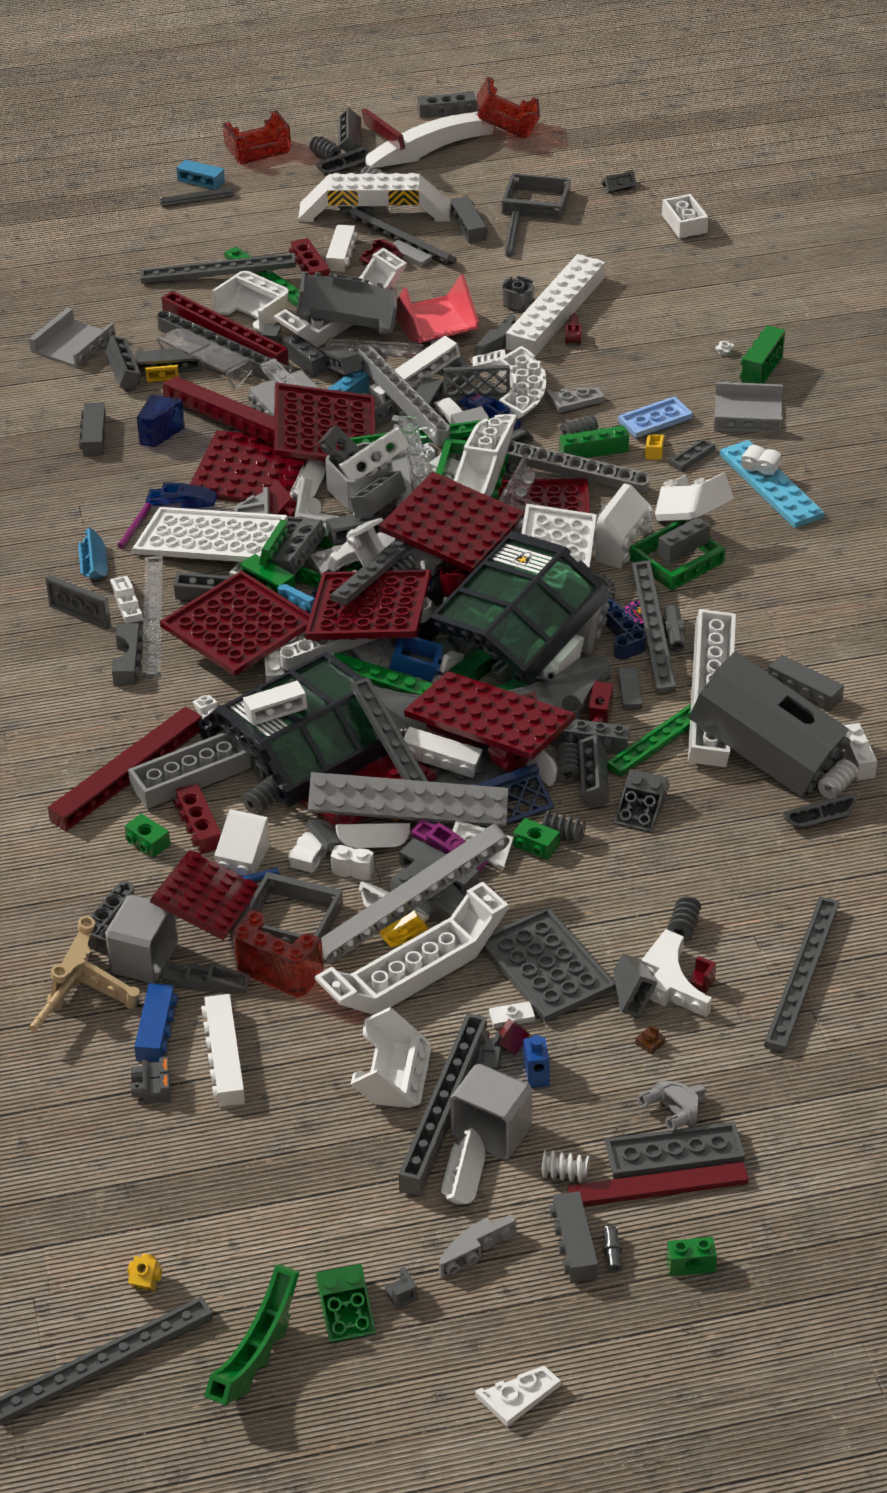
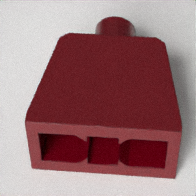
(281, 501)
(601, 711)

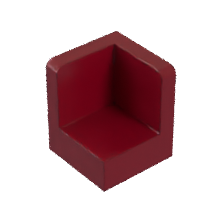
(703, 975)
(512, 1036)

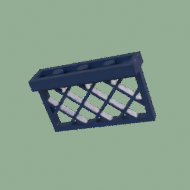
(517, 778)

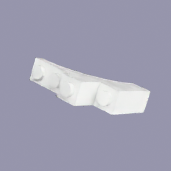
(672, 984)

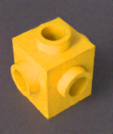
(144, 1272)

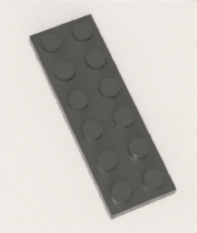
(674, 1150)

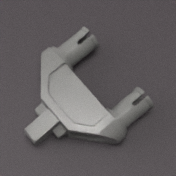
(678, 1098)

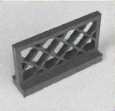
(476, 370)

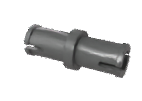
(612, 1249)

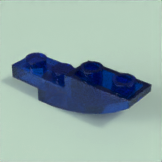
(490, 405)
(184, 494)

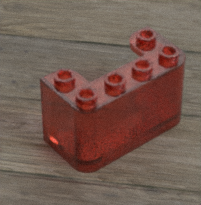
(506, 114)
(258, 143)
(275, 961)

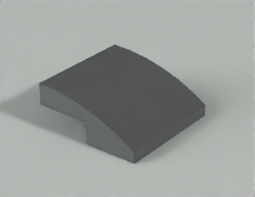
(324, 832)

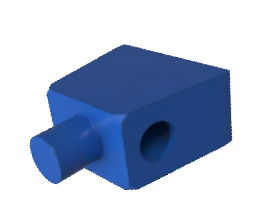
(534, 1053)

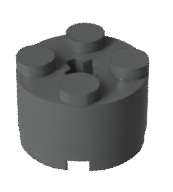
(518, 293)

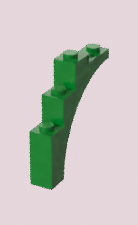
(270, 1324)

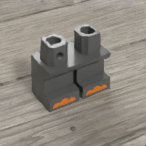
(155, 1082)

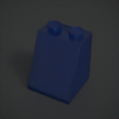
(159, 420)

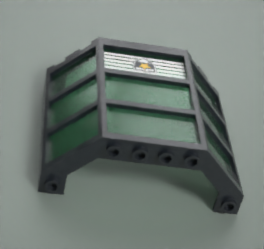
(521, 604)
(325, 738)

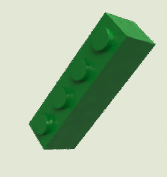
(595, 442)

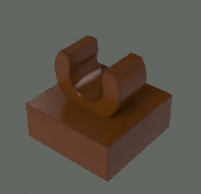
(650, 1039)

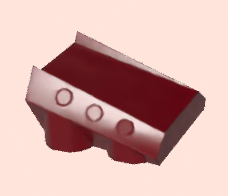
(378, 245)

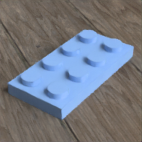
(655, 417)

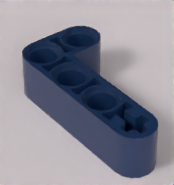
(630, 637)

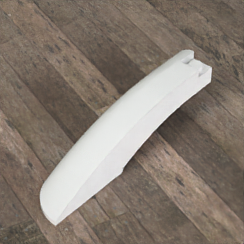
(428, 138)
(485, 453)

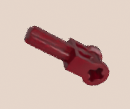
(573, 330)

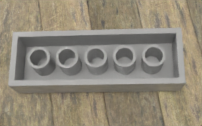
(198, 763)

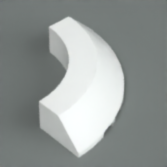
(526, 381)

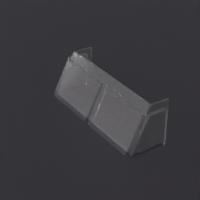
(232, 364)

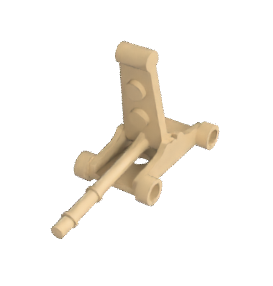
(77, 970)

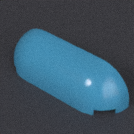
(92, 556)

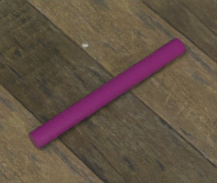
(134, 525)

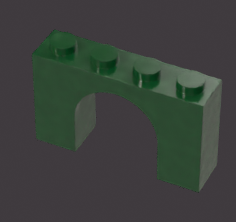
(478, 665)

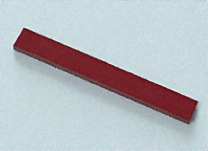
(383, 129)
(661, 1184)

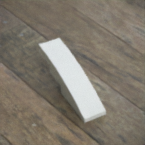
(126, 599)

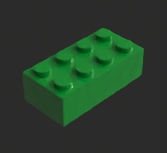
(763, 356)

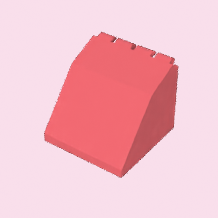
(437, 316)

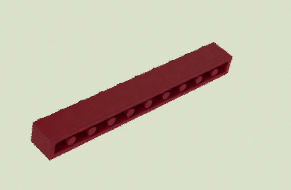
(223, 326)
(221, 408)
(115, 776)

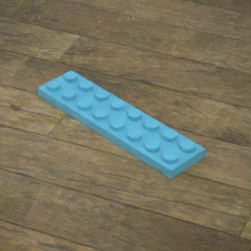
(775, 489)

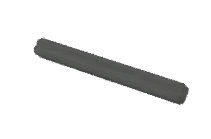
(197, 196)
(512, 234)

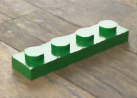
(273, 542)

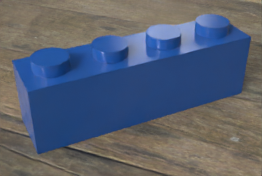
(155, 1022)

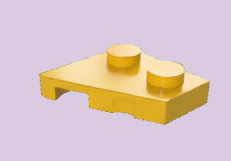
(404, 930)

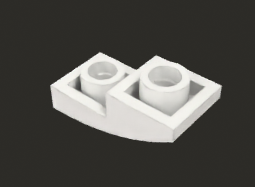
(447, 407)
(205, 705)

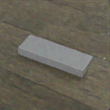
(412, 254)

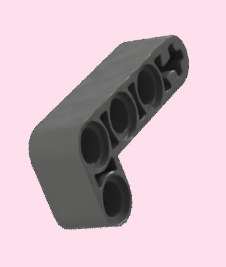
(105, 914)

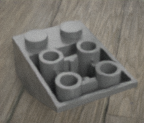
(642, 800)

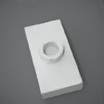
(517, 1012)

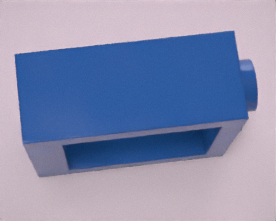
(416, 666)

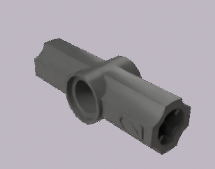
(674, 628)

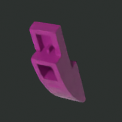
(439, 838)

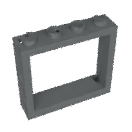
(536, 208)
(301, 891)

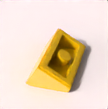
(161, 373)

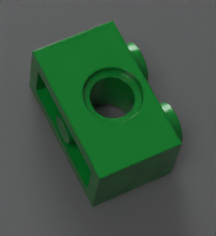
(147, 835)
(536, 839)
(691, 1256)

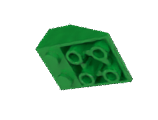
(345, 1303)

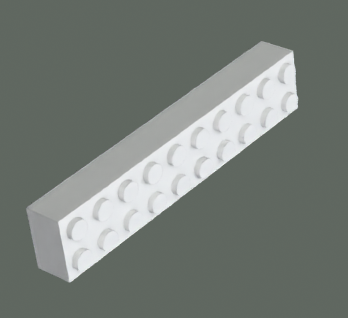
(556, 304)
(712, 646)

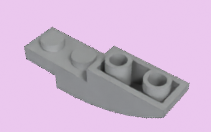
(468, 1245)

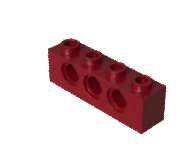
(308, 257)
(198, 818)

